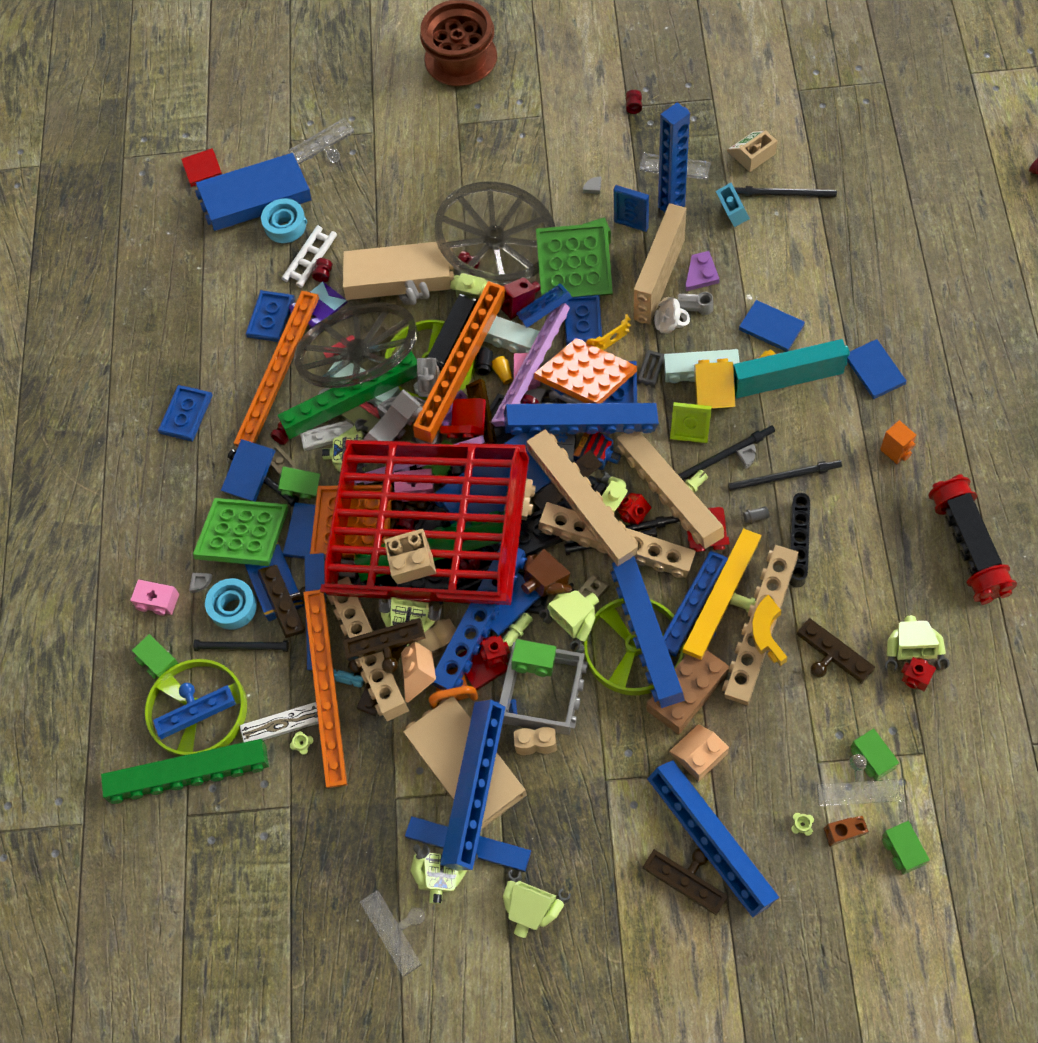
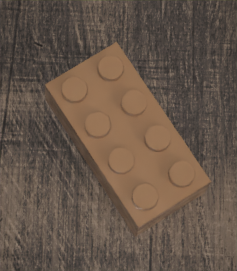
(698, 682)

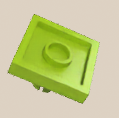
(690, 422)

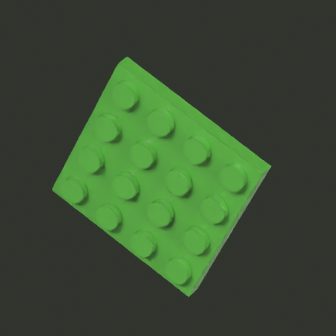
(575, 258)
(241, 532)

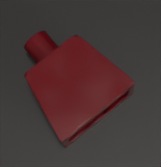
(518, 295)

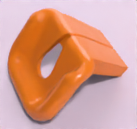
(459, 693)

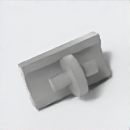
(426, 374)

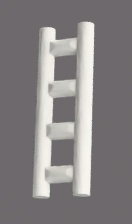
(307, 247)

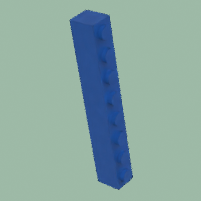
(581, 418)
(648, 633)
(473, 786)
(713, 838)

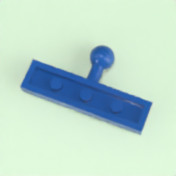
(194, 710)

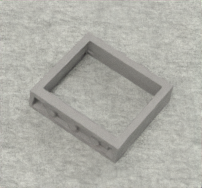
(562, 657)

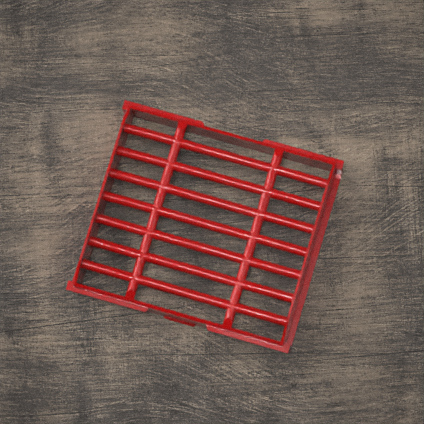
(403, 452)

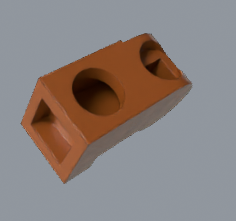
(845, 830)

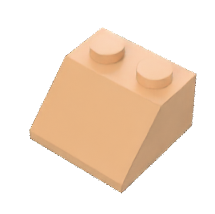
(417, 670)
(699, 751)

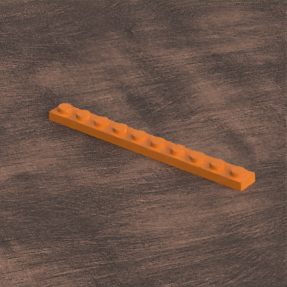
(277, 368)
(325, 689)

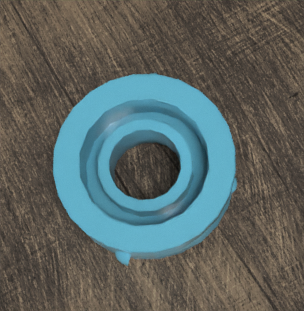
(283, 211)
(221, 595)

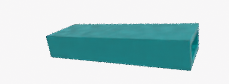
(790, 368)

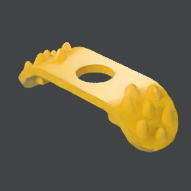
(604, 342)

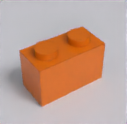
(898, 442)

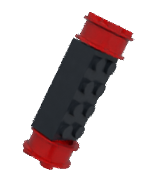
(987, 573)

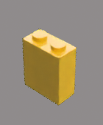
(714, 383)

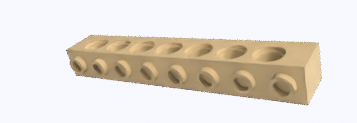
(646, 543)
(742, 693)
(395, 703)

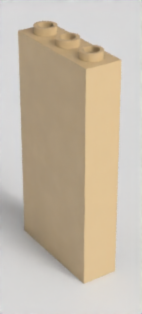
(659, 264)
(386, 269)
(441, 744)

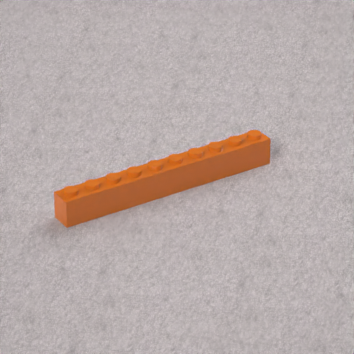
(459, 362)

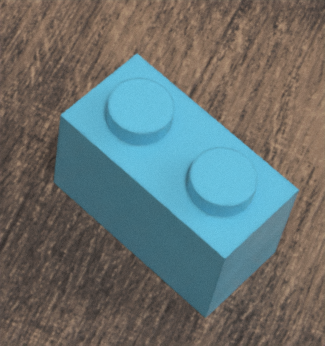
(732, 204)

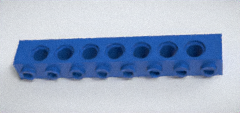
(673, 156)
(467, 625)

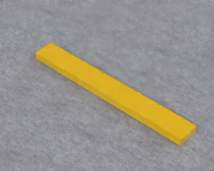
(721, 594)

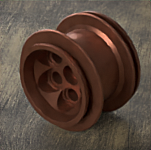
(458, 42)

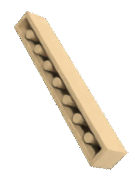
(670, 488)
(582, 497)

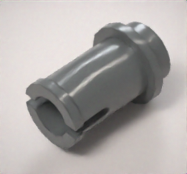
(756, 514)

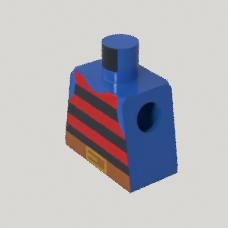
(600, 446)

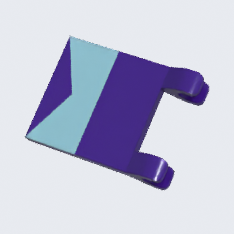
(328, 303)

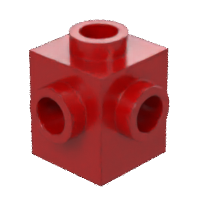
(633, 508)
(494, 651)
(917, 673)

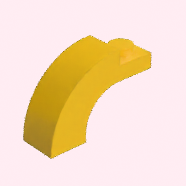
(763, 618)

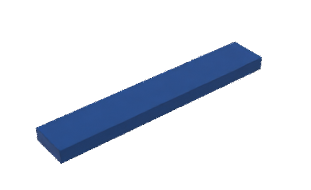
(313, 579)
(693, 602)
(487, 849)

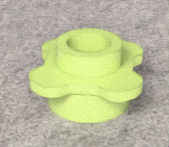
(295, 744)
(806, 819)

